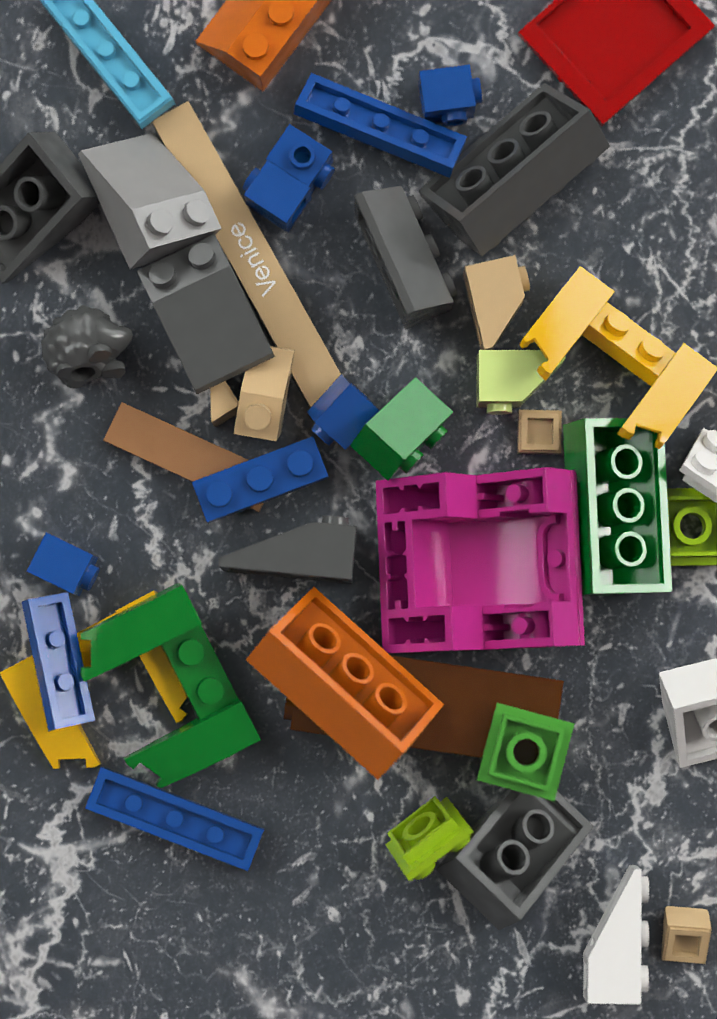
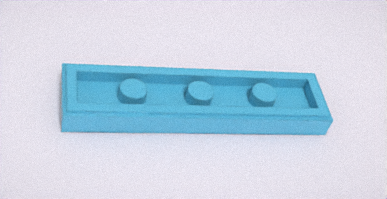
(111, 58)

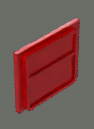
(613, 47)

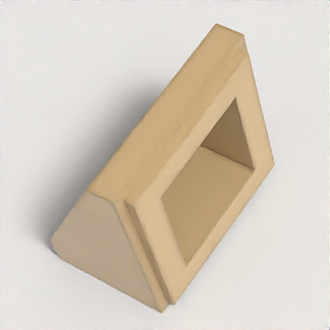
(223, 403)
(685, 934)

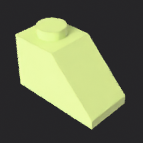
(507, 378)

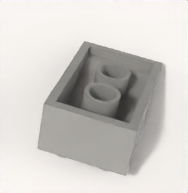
(148, 198)

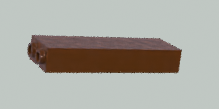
(469, 706)

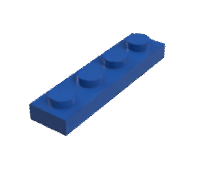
(380, 125)
(174, 818)

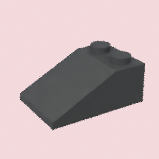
(40, 200)
(205, 313)
(307, 552)
(515, 854)

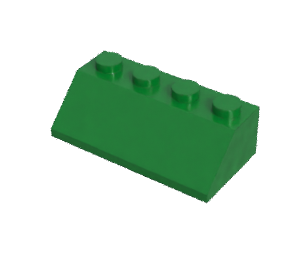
(620, 508)

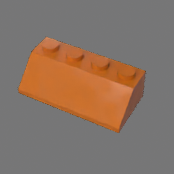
(259, 35)
(345, 682)

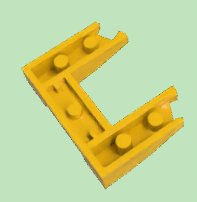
(584, 311)
(72, 741)

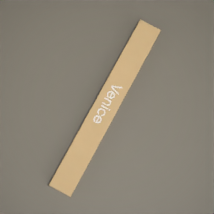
(250, 253)

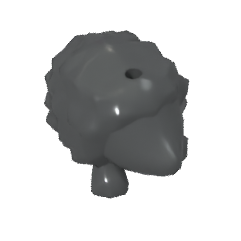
(83, 346)

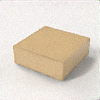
(539, 432)

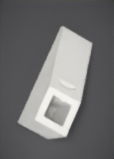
(614, 952)

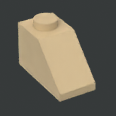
(495, 296)
(265, 397)

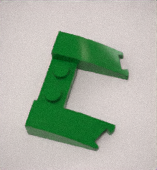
(221, 718)

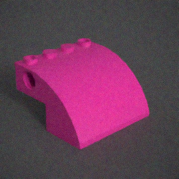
(480, 561)

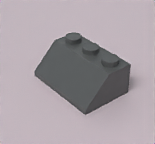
(404, 254)

